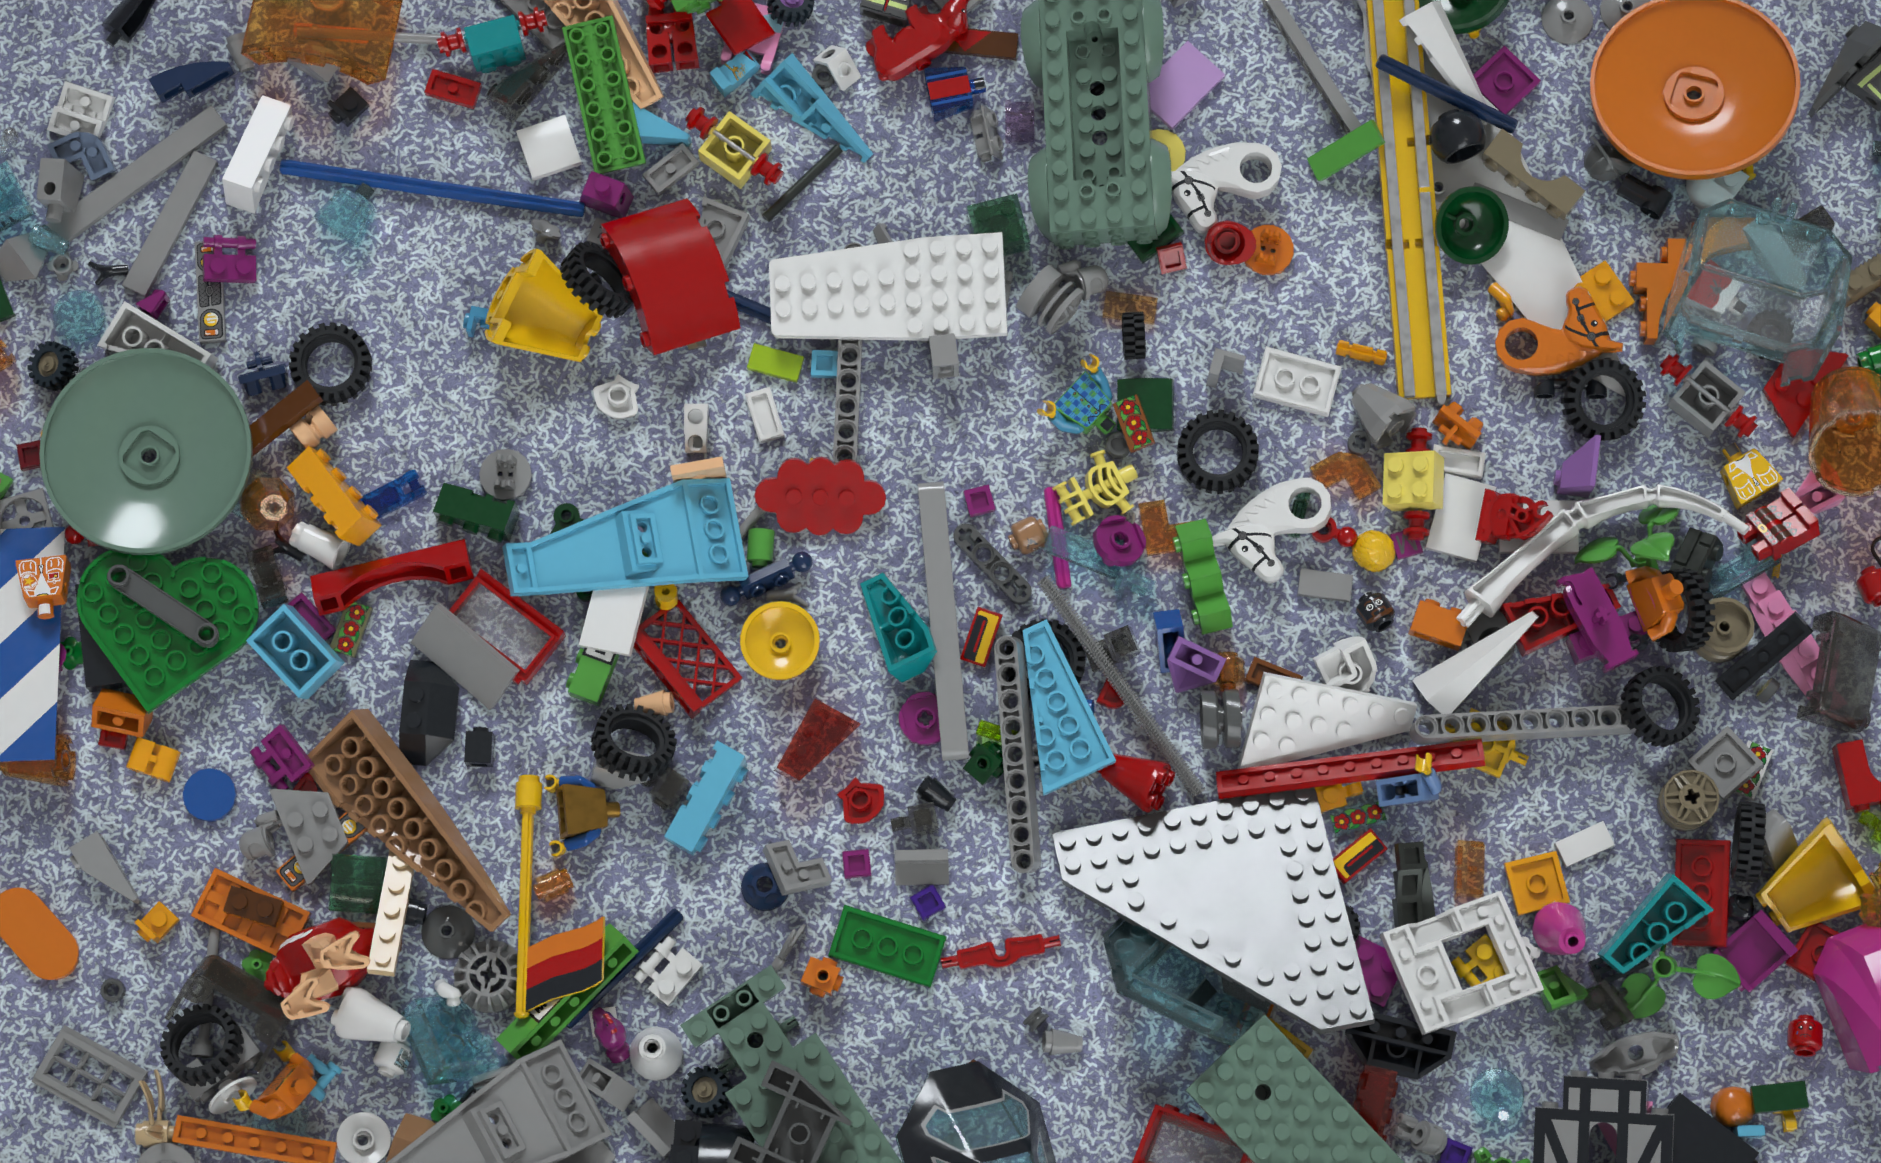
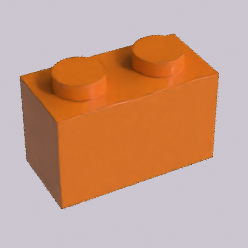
(1437, 624)
(120, 713)

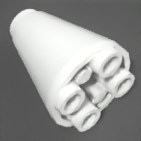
(368, 1018)
(661, 1063)

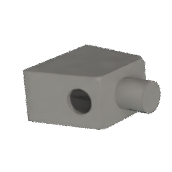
(58, 187)

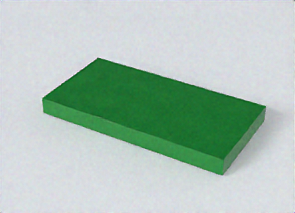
(887, 946)

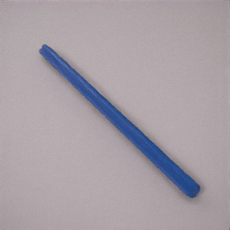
(432, 188)

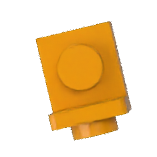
(156, 923)

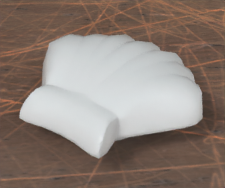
(617, 398)

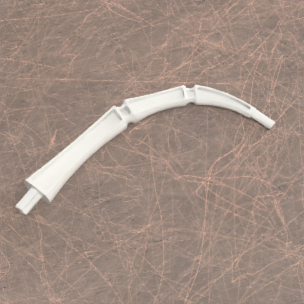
(1494, 588)

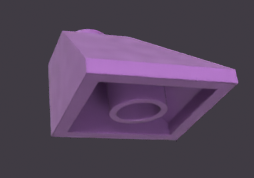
(1579, 471)

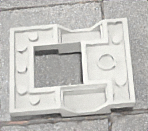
(1430, 978)

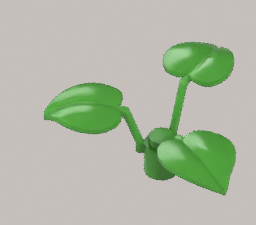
(1646, 551)
(1713, 980)

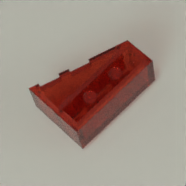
(814, 738)
(1374, 1096)

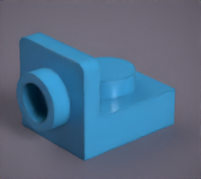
(476, 315)

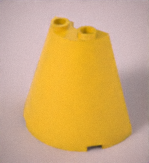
(540, 313)
(1816, 881)

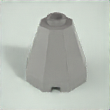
(1382, 413)

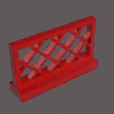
(666, 672)

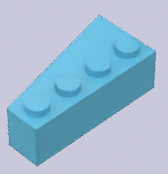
(707, 799)

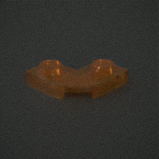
(1348, 467)

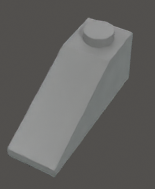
(99, 862)

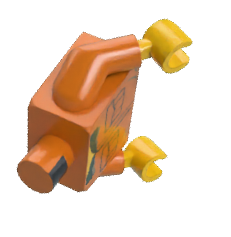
(285, 1091)

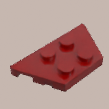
(1793, 401)

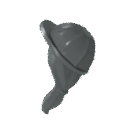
(1604, 162)

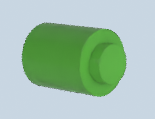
(760, 547)

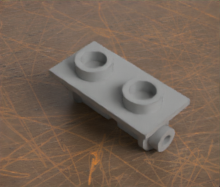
(991, 143)

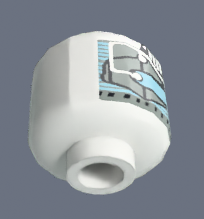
(393, 1058)

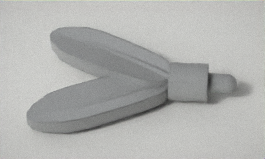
(787, 947)

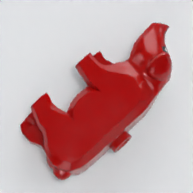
(919, 42)

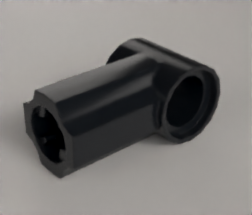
(1650, 199)

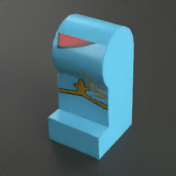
(734, 72)

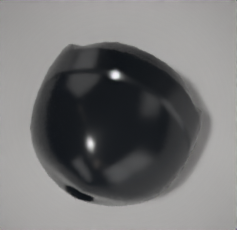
(1740, 908)

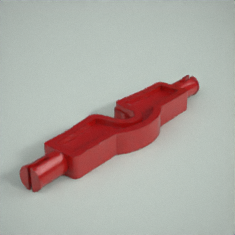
(1015, 948)

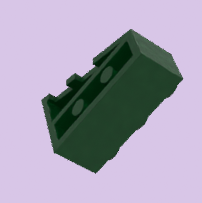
(476, 513)

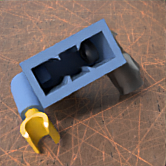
(1410, 788)

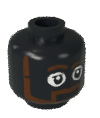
(1375, 611)

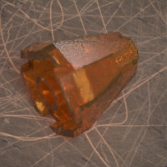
(258, 498)

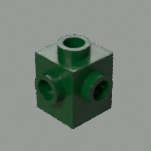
(985, 762)

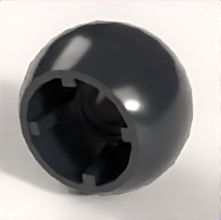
(1457, 136)

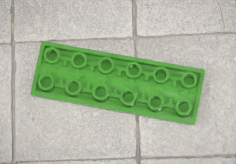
(604, 95)

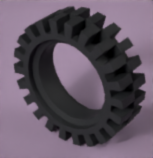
(578, 277)
(335, 334)
(1632, 391)
(1228, 423)
(1698, 616)
(1066, 638)
(623, 761)

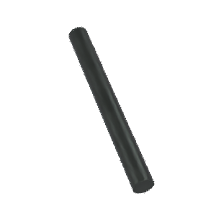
(802, 183)

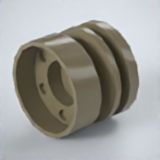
(1683, 814)

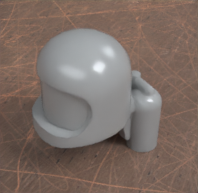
(1090, 279)
(259, 840)
(1423, 1135)

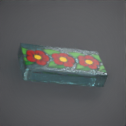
(1357, 817)

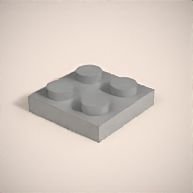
(1726, 762)

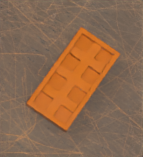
(265, 937)

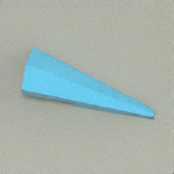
(798, 94)

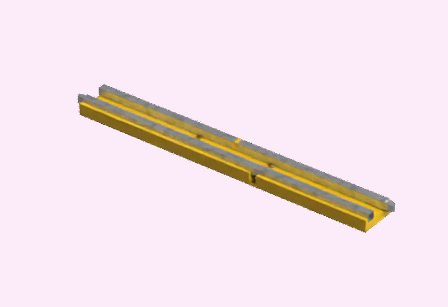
(1408, 209)

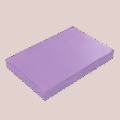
(1182, 85)

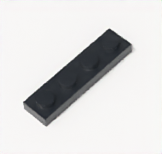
(1764, 655)

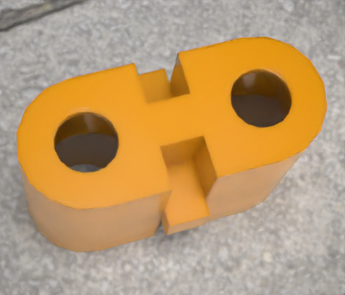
(153, 759)

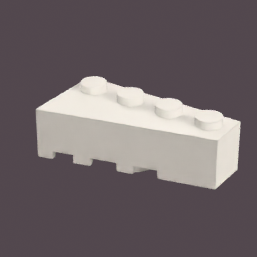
(257, 154)

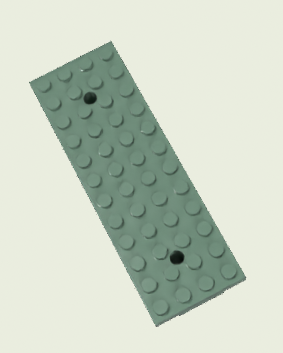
(1282, 1105)

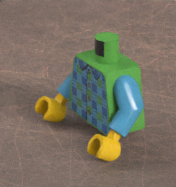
(1083, 403)

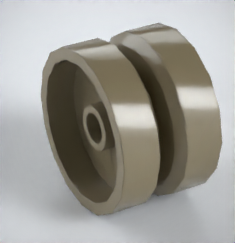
(1737, 631)

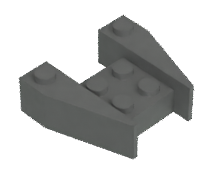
(800, 1126)

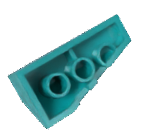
(899, 629)

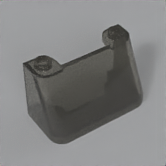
(1843, 673)

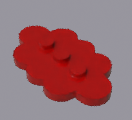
(820, 495)

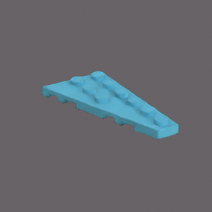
(1064, 724)

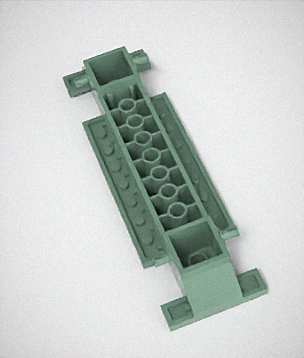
(745, 1014)

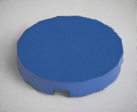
(209, 795)

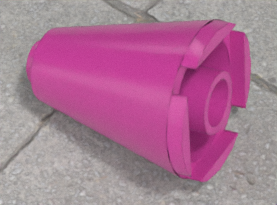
(1559, 929)

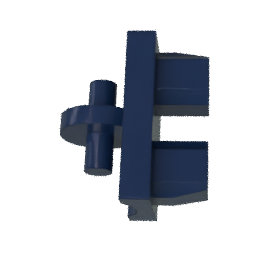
(252, 379)

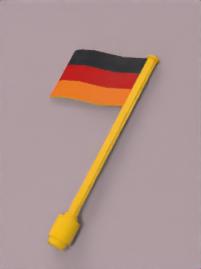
(564, 961)

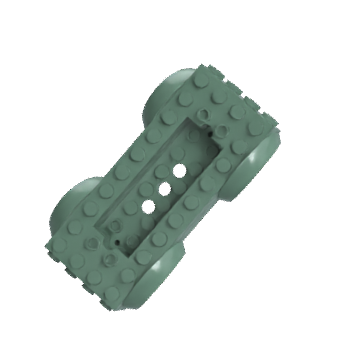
(1087, 189)

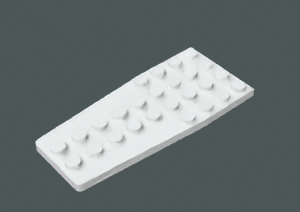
(893, 290)

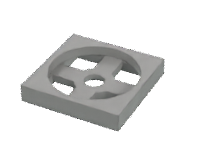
(21, 508)

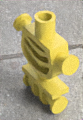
(1114, 480)

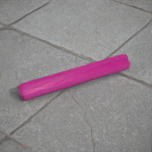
(1054, 518)

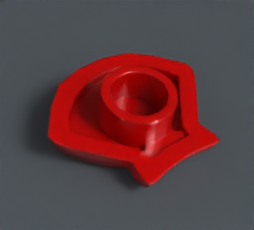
(861, 801)

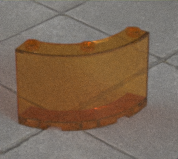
(335, 32)

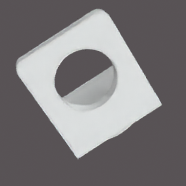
(839, 65)

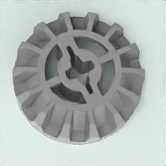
(485, 999)

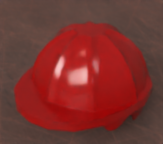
(1230, 243)

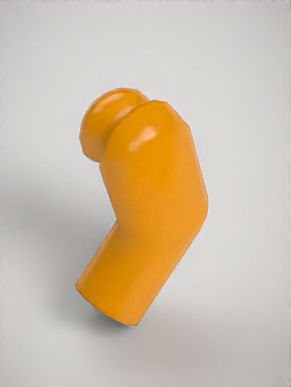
(1504, 299)

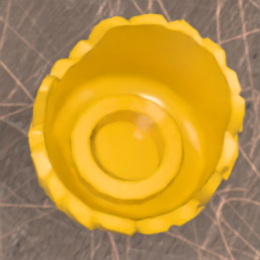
(1374, 551)

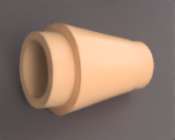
(660, 702)

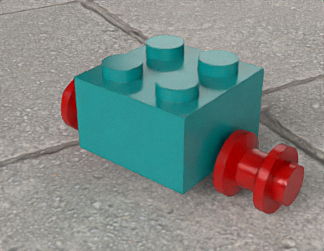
(494, 41)

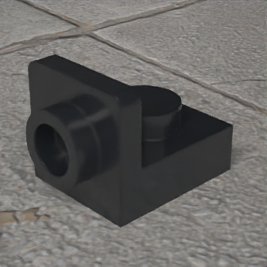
(347, 107)

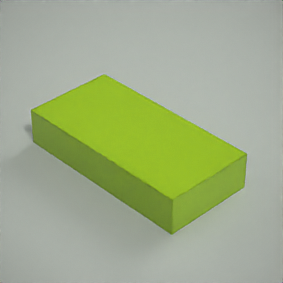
(775, 363)

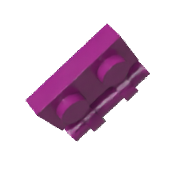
(229, 268)
(287, 753)

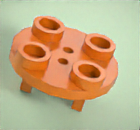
(1265, 261)

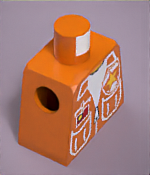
(44, 583)

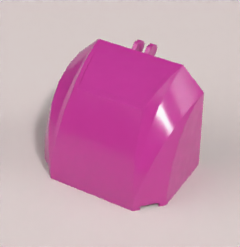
(1851, 990)

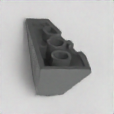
(1856, 52)

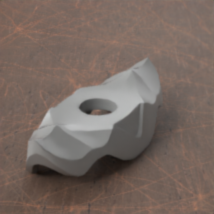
(1655, 1049)

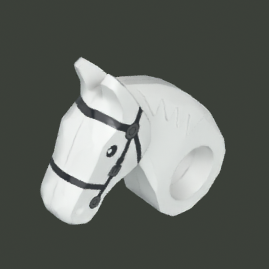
(1217, 170)
(1267, 515)

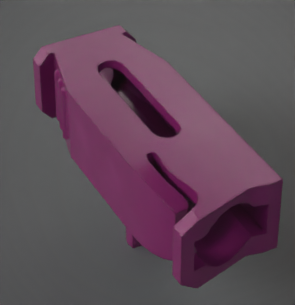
(1597, 619)

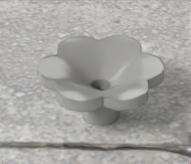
(545, 230)

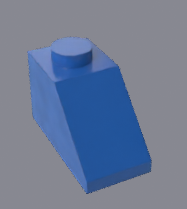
(1167, 628)

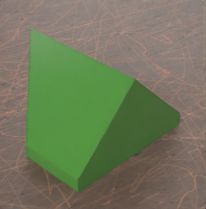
(1559, 989)

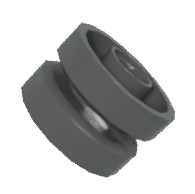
(1220, 719)

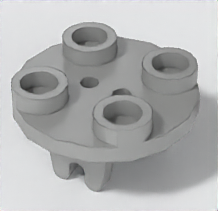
(505, 462)

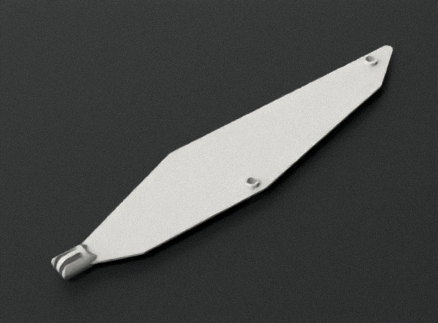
(1529, 264)

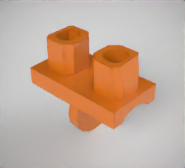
(1456, 428)

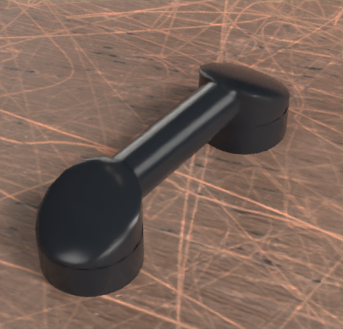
(1547, 388)

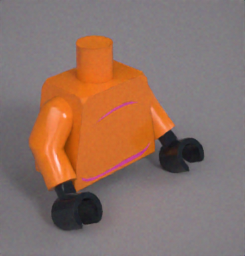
(1654, 599)

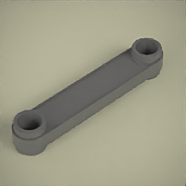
(163, 606)

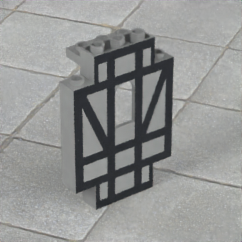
(1564, 1132)

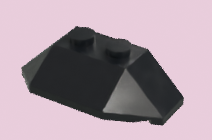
(427, 712)
(1400, 1046)

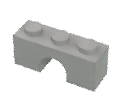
(248, 1060)

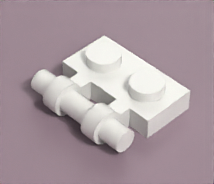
(675, 975)

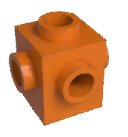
(816, 968)

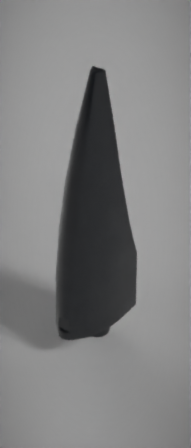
(126, 20)

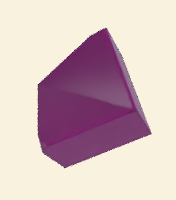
(154, 304)

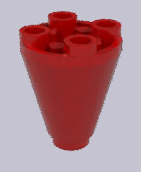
(1140, 780)

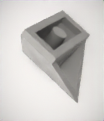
(20, 259)

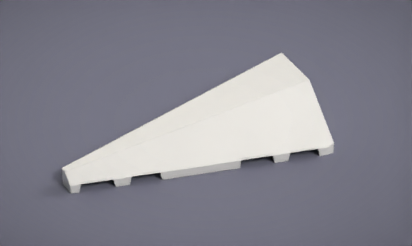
(1458, 676)

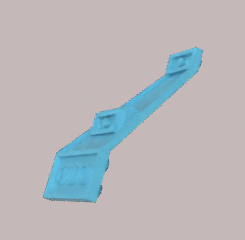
(686, 533)

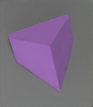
(1193, 665)

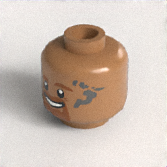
(1028, 535)

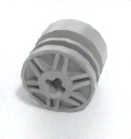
(1054, 303)

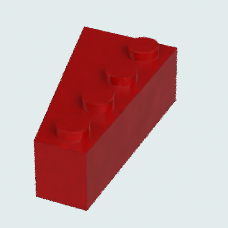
(1553, 620)

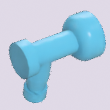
(328, 1073)

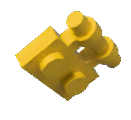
(1484, 957)

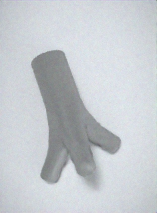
(787, 594)

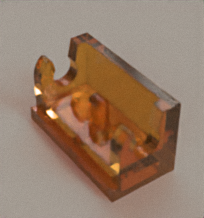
(1469, 869)

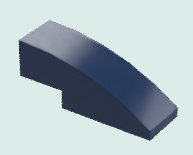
(190, 78)

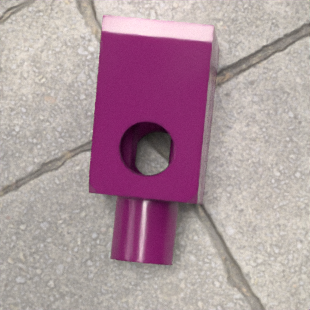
(605, 194)

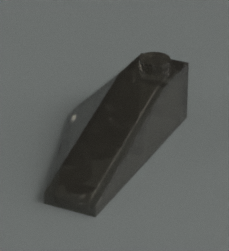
(521, 87)

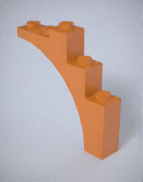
(1655, 284)

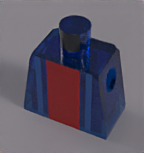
(951, 90)

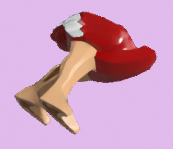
(319, 966)

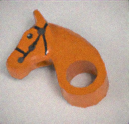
(1563, 350)

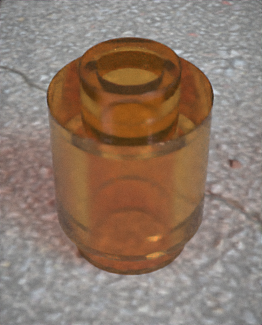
(552, 884)

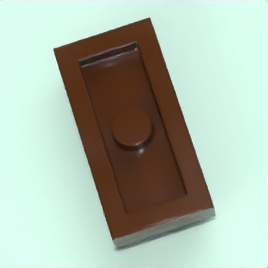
(253, 906)

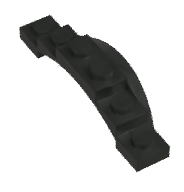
(1412, 885)

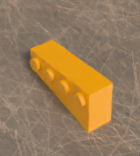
(334, 496)

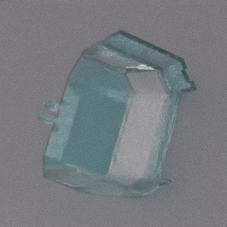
(1761, 286)

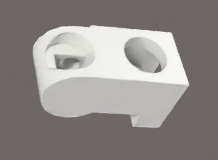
(696, 427)

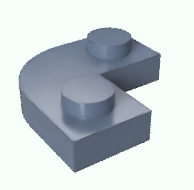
(85, 147)

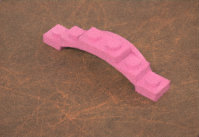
(1770, 611)

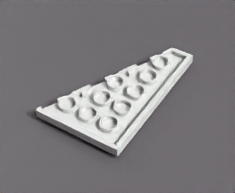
(1311, 718)

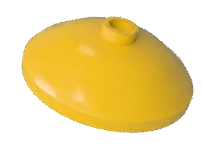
(774, 623)

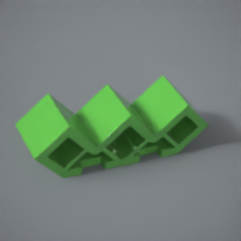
(1202, 576)

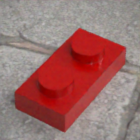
(453, 89)

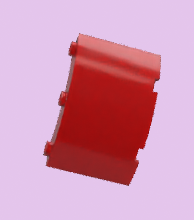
(672, 275)

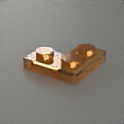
(1157, 528)

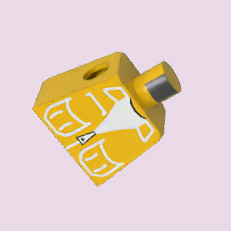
(1747, 475)

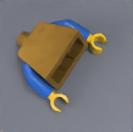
(580, 811)

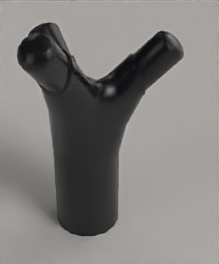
(108, 271)
(285, 548)

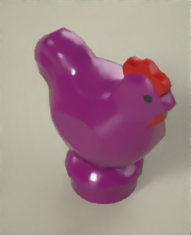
(611, 1035)

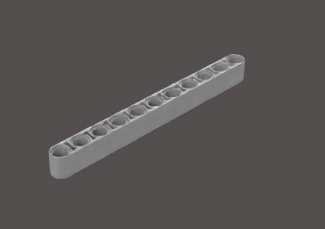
(943, 621)

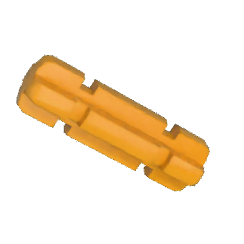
(1361, 352)

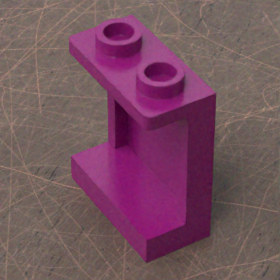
(1756, 950)

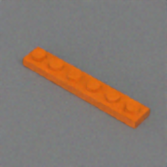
(252, 1141)

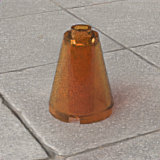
(50, 772)

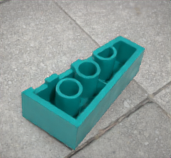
(1654, 923)

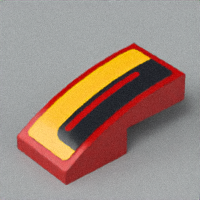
(981, 636)
(1358, 855)

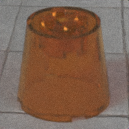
(1846, 431)

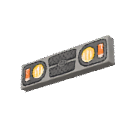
(209, 302)

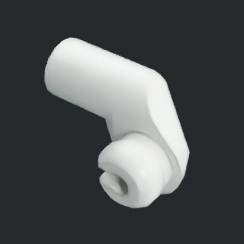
(449, 992)

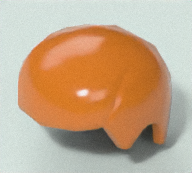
(1732, 1106)

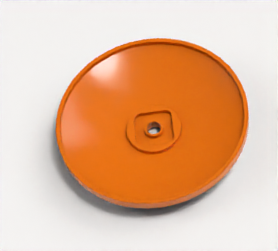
(1702, 46)

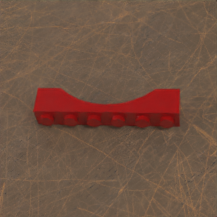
(440, 563)

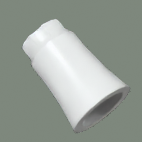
(320, 544)

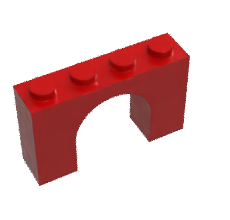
(1856, 781)

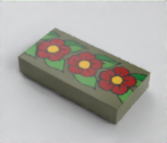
(351, 629)

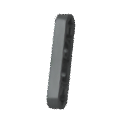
(989, 566)

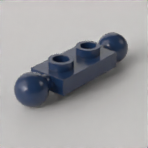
(766, 578)

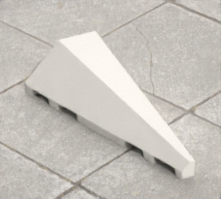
(1440, 42)

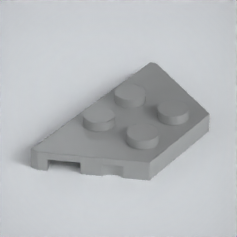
(311, 828)

